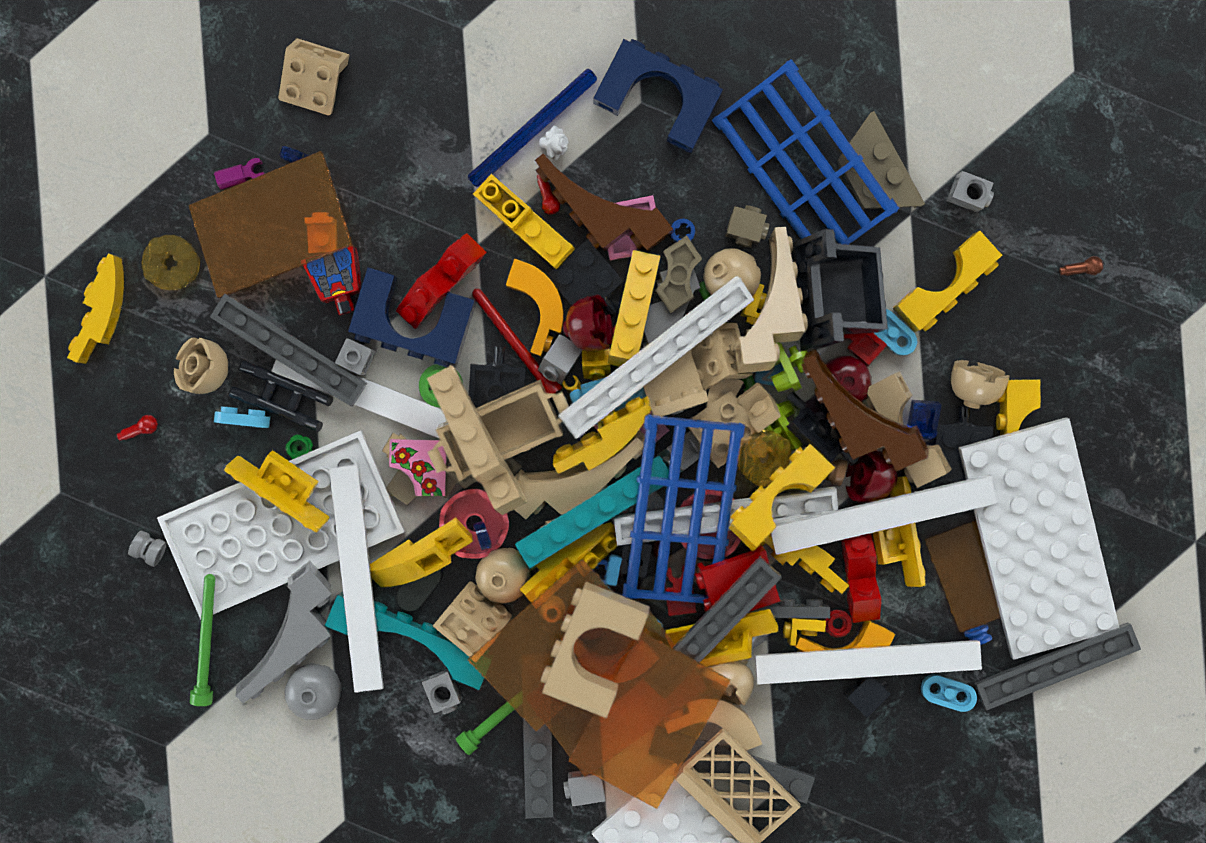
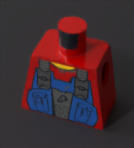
(337, 278)

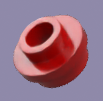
(845, 627)

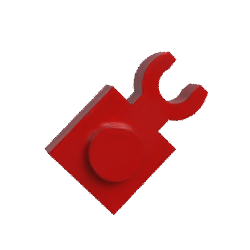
(865, 346)
(678, 607)

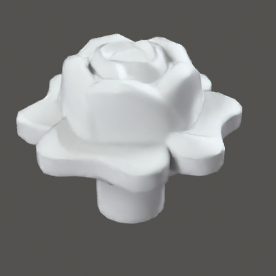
(554, 142)

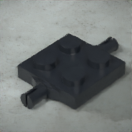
(586, 274)
(494, 379)
(813, 428)
(959, 435)

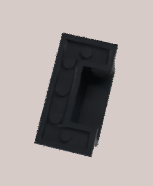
(839, 289)

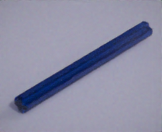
(532, 127)

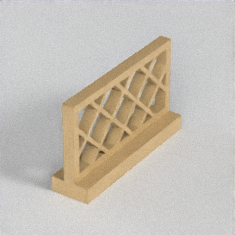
(715, 801)

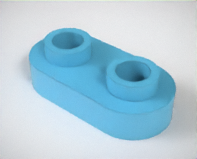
(897, 329)
(230, 415)
(947, 693)

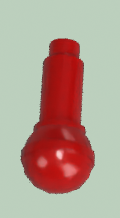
(550, 203)
(146, 424)

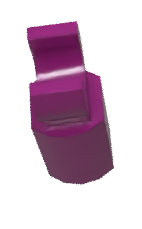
(237, 174)

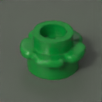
(298, 440)

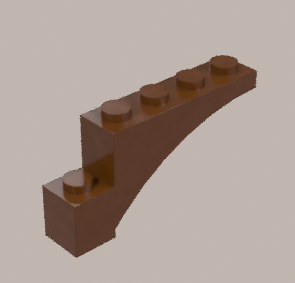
(603, 218)
(859, 426)

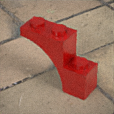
(440, 279)
(860, 568)

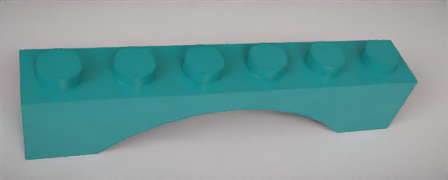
(586, 516)
(402, 623)

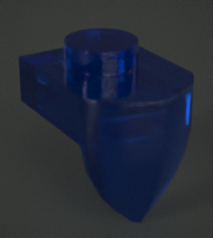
(926, 417)

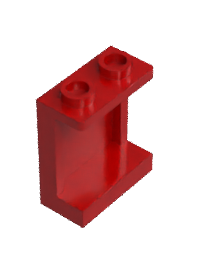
(720, 576)

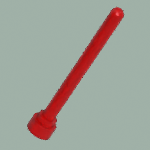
(514, 342)

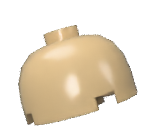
(728, 264)
(201, 366)
(978, 383)
(502, 575)
(741, 681)

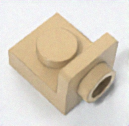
(760, 407)

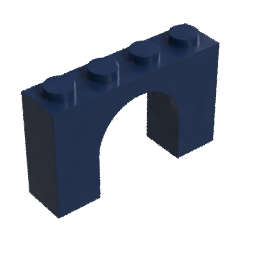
(634, 64)
(373, 322)

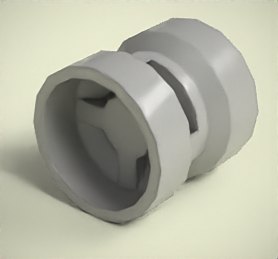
(147, 548)

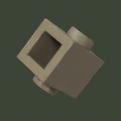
(747, 226)

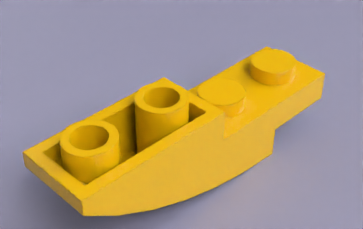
(523, 221)
(106, 299)
(613, 434)
(590, 547)
(417, 560)
(813, 560)

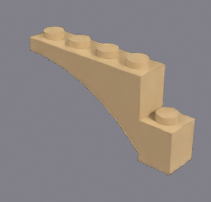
(781, 313)
(475, 442)
(576, 484)

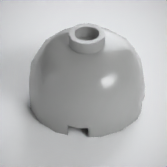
(313, 691)

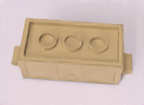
(513, 422)

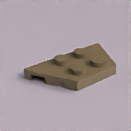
(885, 166)

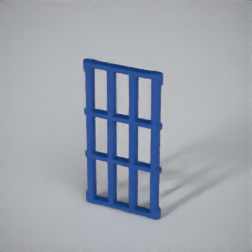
(800, 133)
(673, 482)

